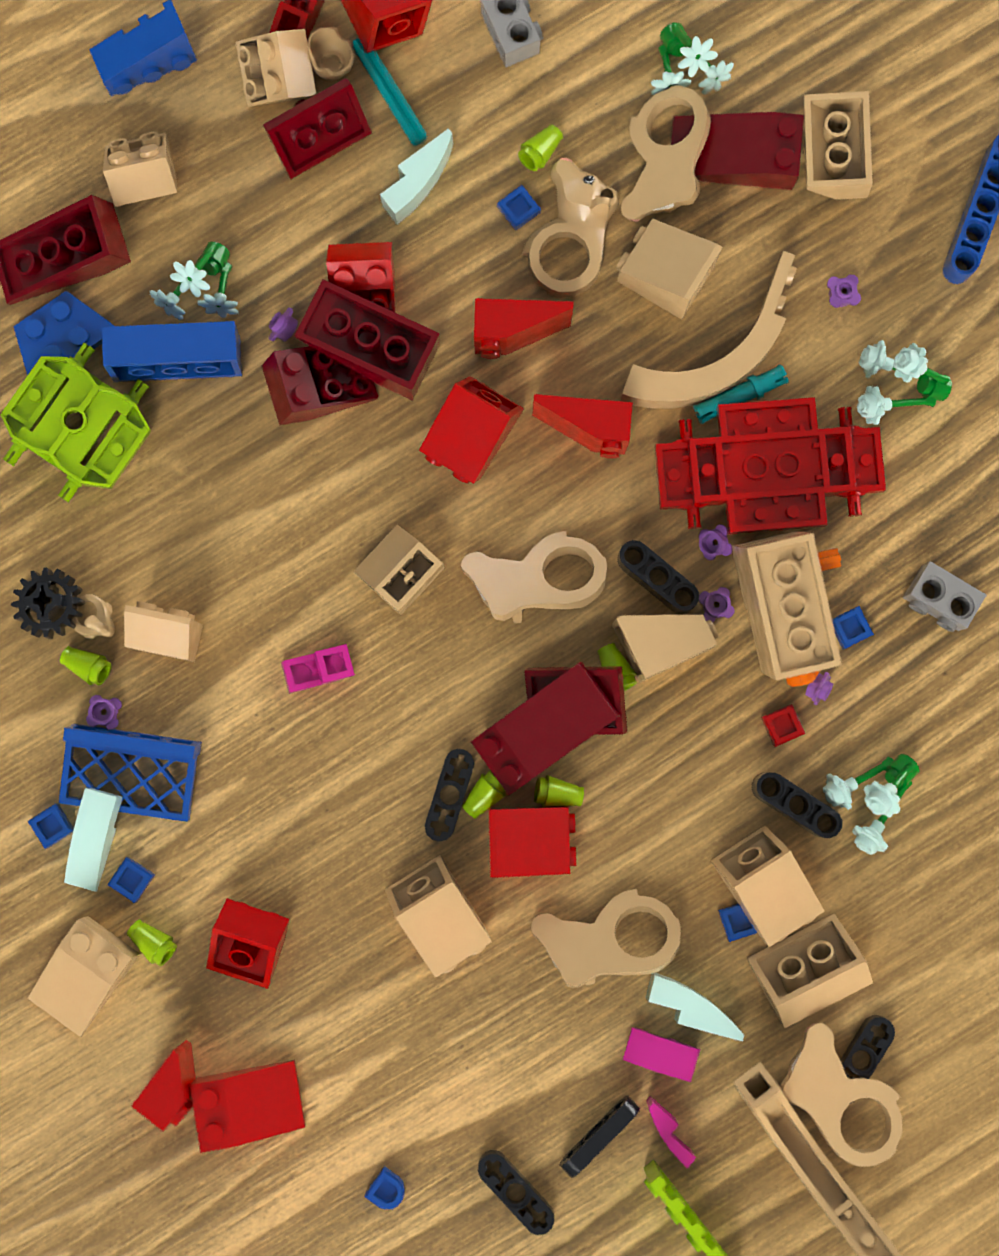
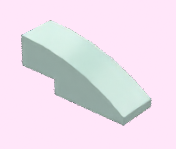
(417, 177)
(92, 838)
(691, 1007)

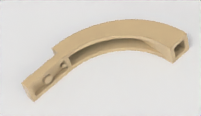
(687, 388)
(811, 1165)

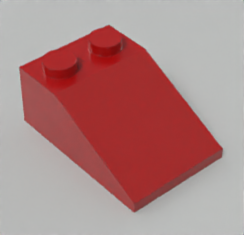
(512, 324)
(593, 423)
(246, 1105)

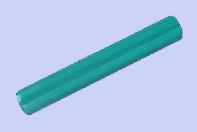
(391, 94)

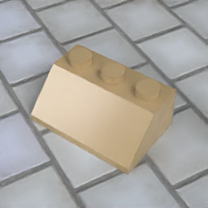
(838, 144)
(810, 970)

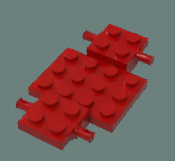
(770, 466)

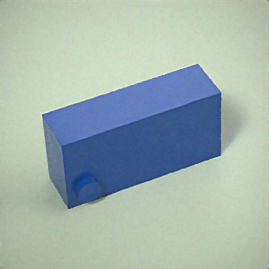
(172, 351)

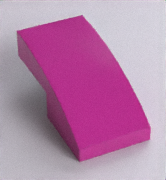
(317, 668)
(661, 1054)
(666, 1124)

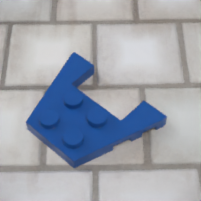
(59, 330)

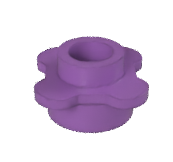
(837, 298)
(282, 325)
(707, 546)
(720, 596)
(820, 688)
(95, 717)

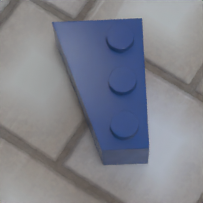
(144, 52)

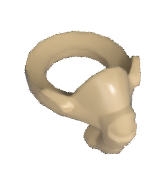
(96, 625)

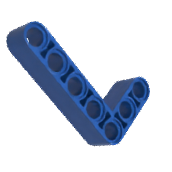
(975, 221)

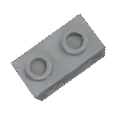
(506, 26)
(946, 589)

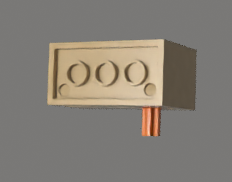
(789, 605)

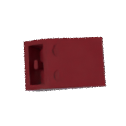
(312, 385)

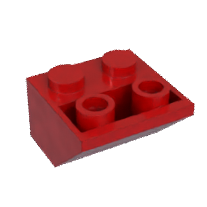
(364, 270)

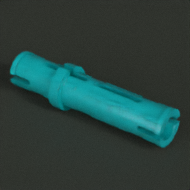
(753, 388)

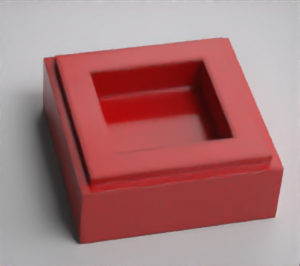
(783, 725)

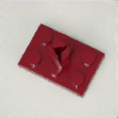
(317, 128)
(608, 678)

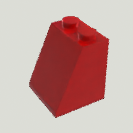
(386, 21)
(470, 429)
(531, 841)

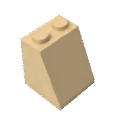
(668, 266)
(663, 641)
(768, 885)
(437, 916)

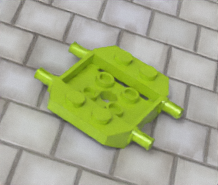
(68, 447)

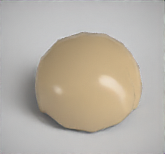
(330, 53)

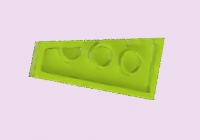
(680, 1211)

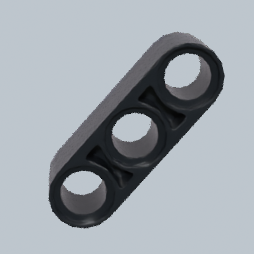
(674, 580)
(812, 807)

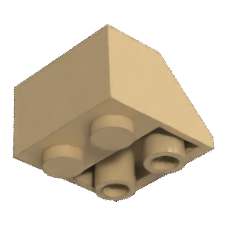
(276, 67)
(139, 168)
(399, 569)
(161, 633)

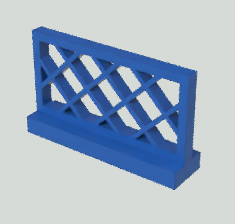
(135, 744)

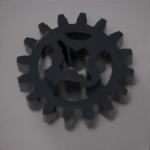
(38, 593)

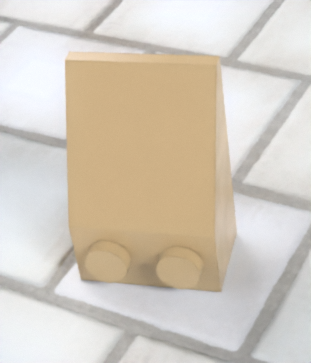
(82, 974)

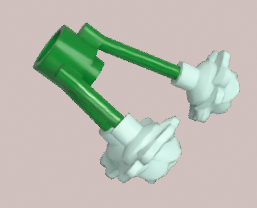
(907, 364)
(880, 798)

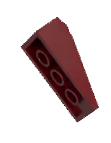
(748, 148)
(62, 250)
(369, 339)
(545, 728)

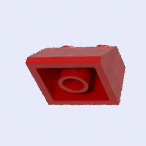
(246, 943)
(168, 1093)

